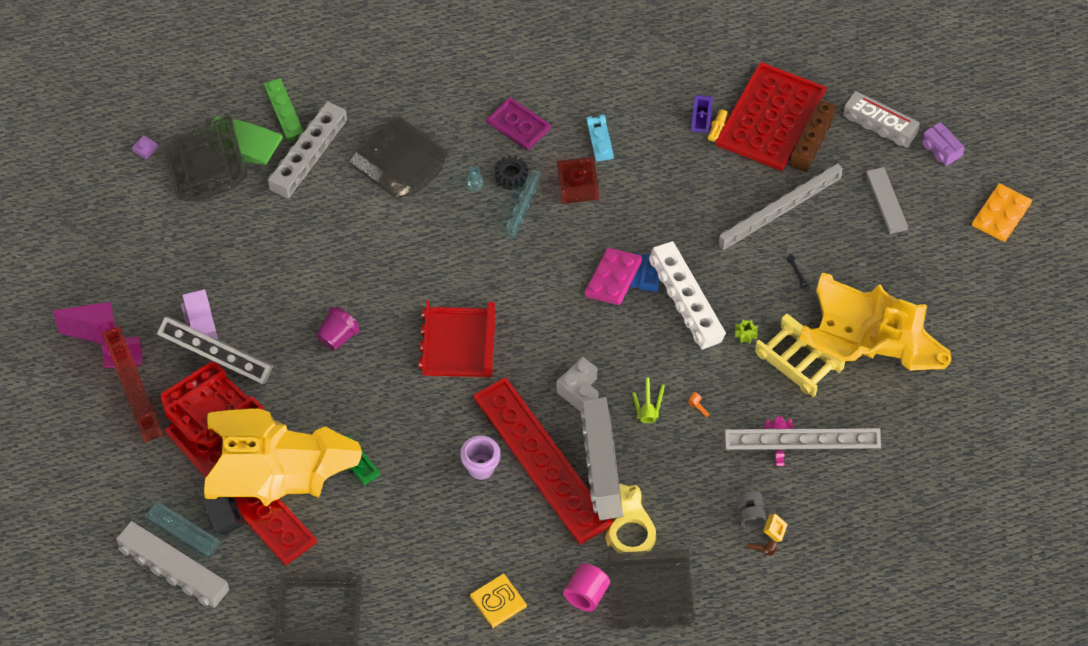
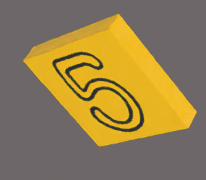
(498, 600)

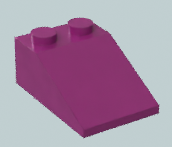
(86, 321)

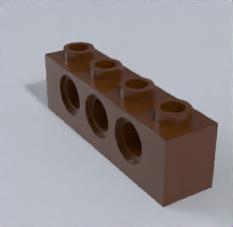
(813, 136)

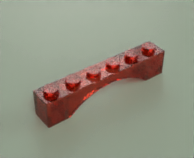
(132, 384)

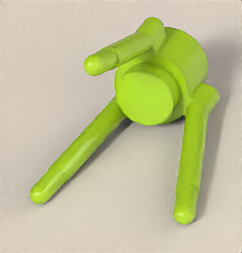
(648, 413)

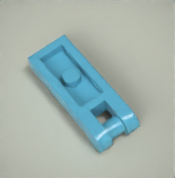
(600, 138)

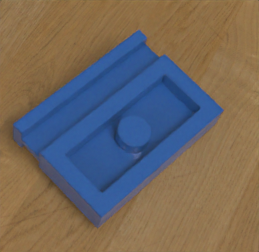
(646, 276)

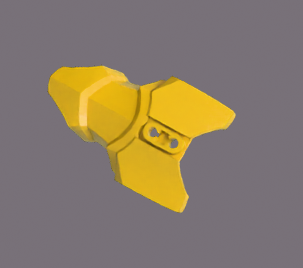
(871, 325)
(278, 462)

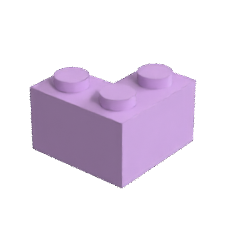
(198, 313)

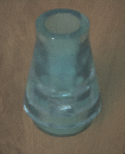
(474, 179)

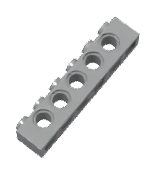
(315, 141)

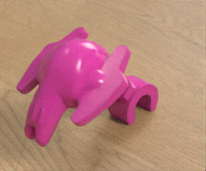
(779, 423)

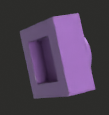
(145, 147)

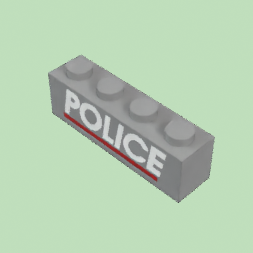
(881, 119)

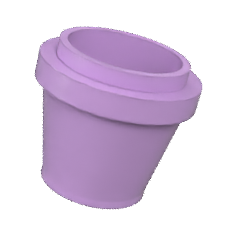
(480, 456)

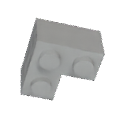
(576, 383)

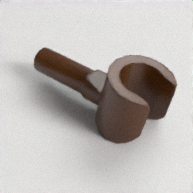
(769, 549)

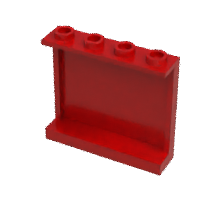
(458, 341)

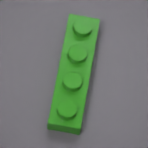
(283, 109)

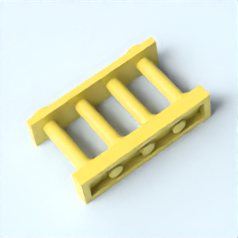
(793, 328)

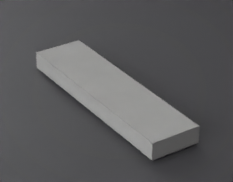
(887, 200)

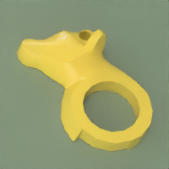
(633, 513)

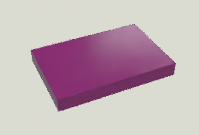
(518, 123)

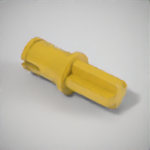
(717, 125)

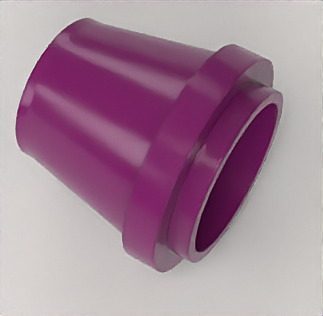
(337, 328)

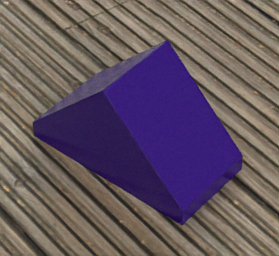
(702, 113)

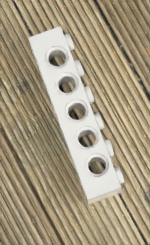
(712, 332)

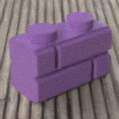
(943, 144)

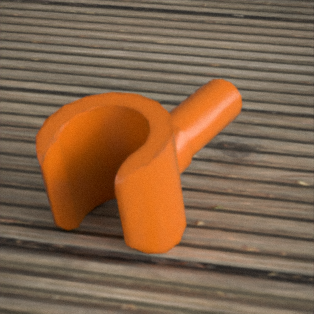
(694, 401)

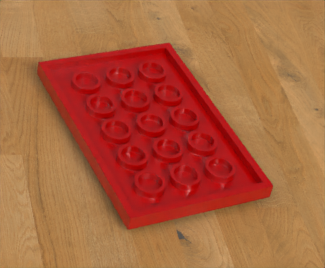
(770, 116)

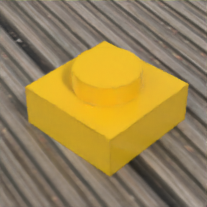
(775, 527)

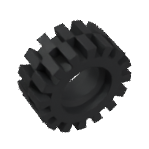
(511, 181)

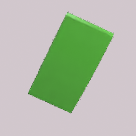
(255, 142)

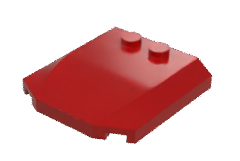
(202, 393)

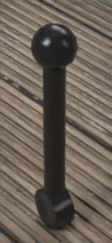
(790, 259)

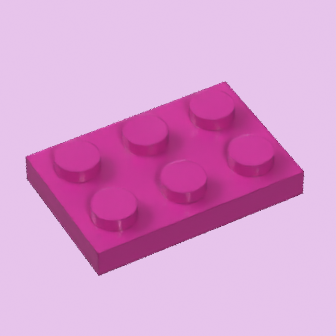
(613, 276)

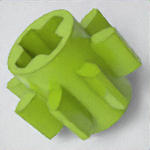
(746, 331)

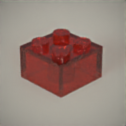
(577, 180)

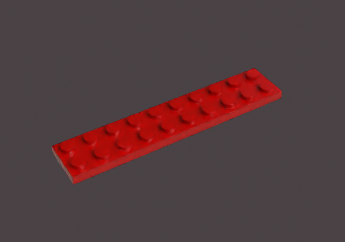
(541, 459)
(272, 523)

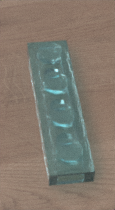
(525, 198)
(183, 530)

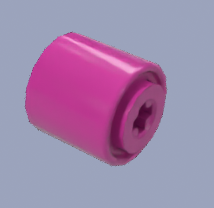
(586, 587)

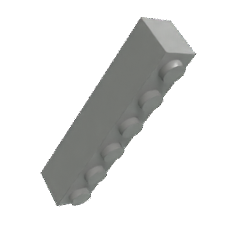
(215, 349)
(172, 564)

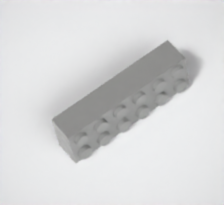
(601, 459)

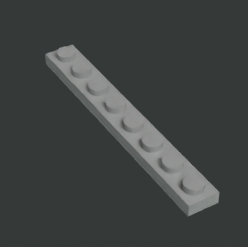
(784, 204)
(801, 439)

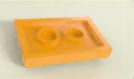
(1001, 212)

